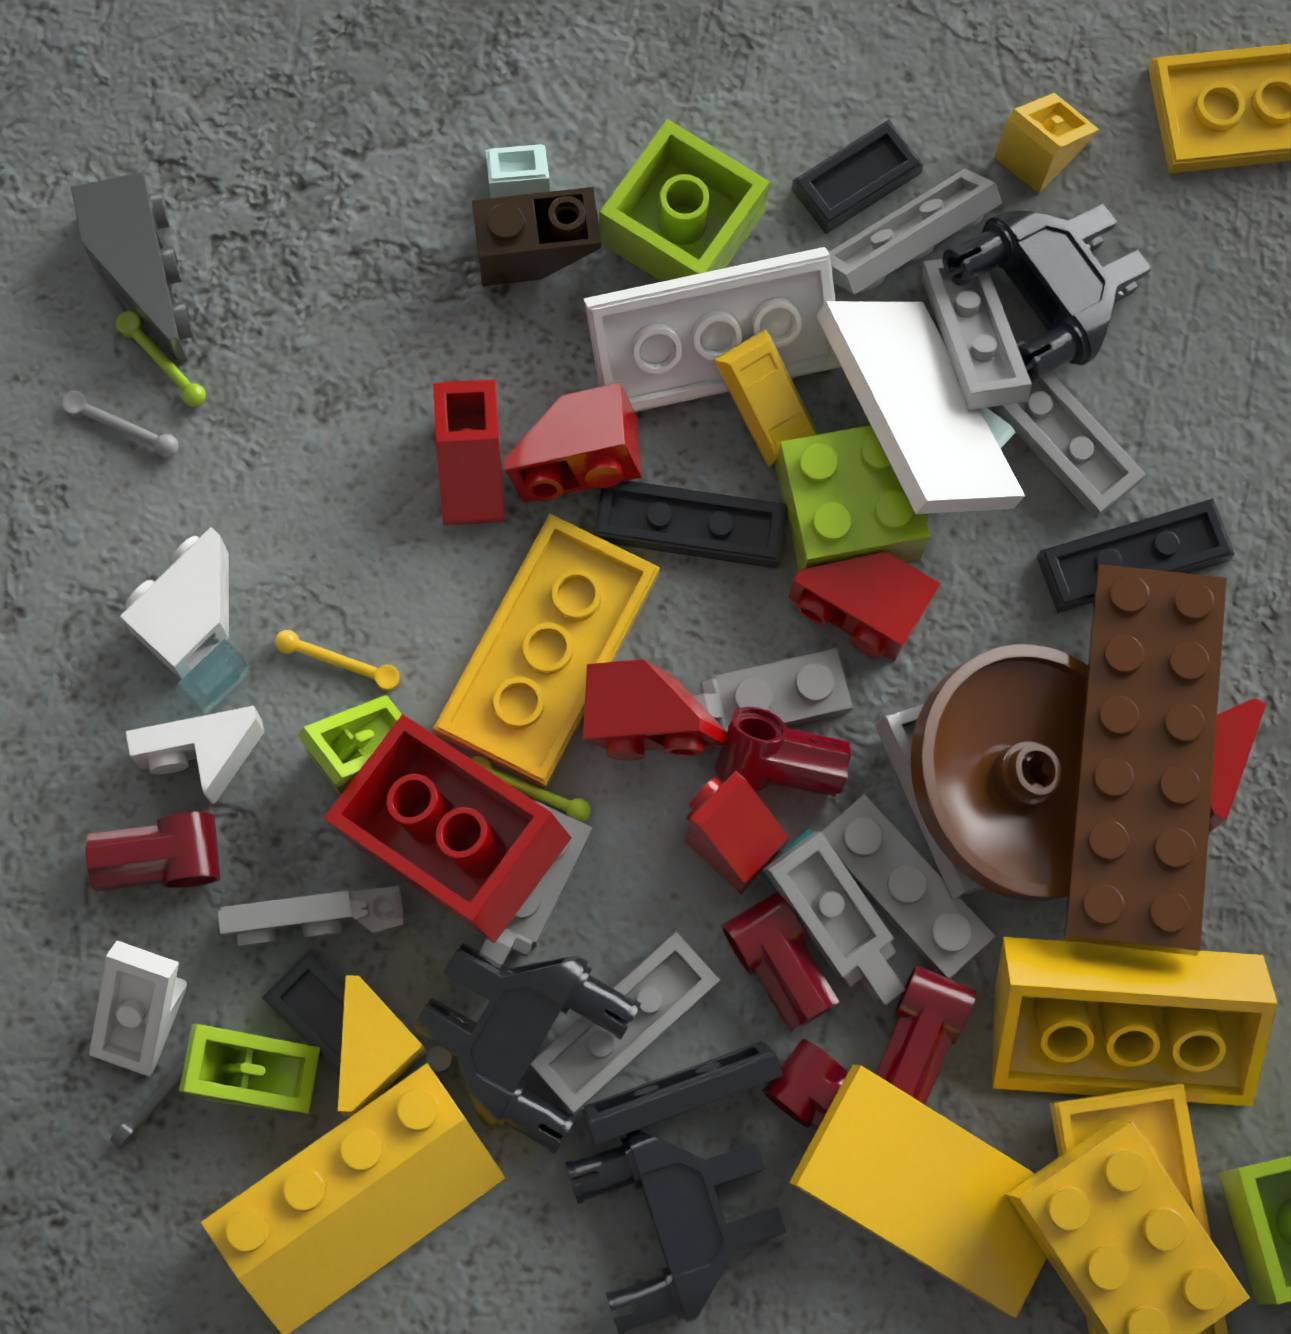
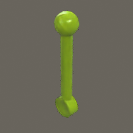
(131, 327)
(577, 808)

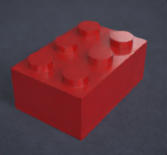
(448, 827)

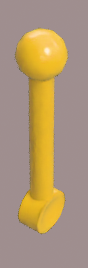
(386, 676)

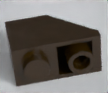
(534, 234)

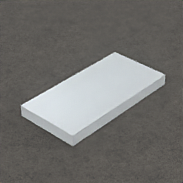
(667, 333)
(917, 407)

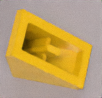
(1042, 140)
(373, 1048)

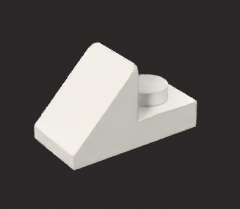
(216, 741)
(135, 1008)

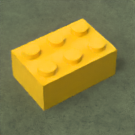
(1126, 1238)

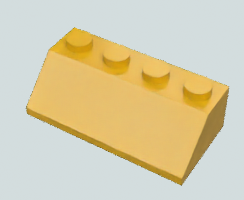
(1130, 1020)
(353, 1200)

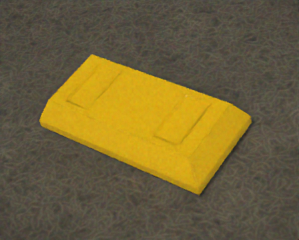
(765, 394)

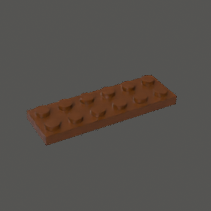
(1146, 761)

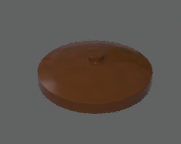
(1002, 768)

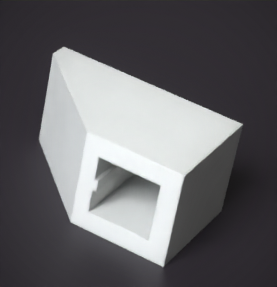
(186, 607)

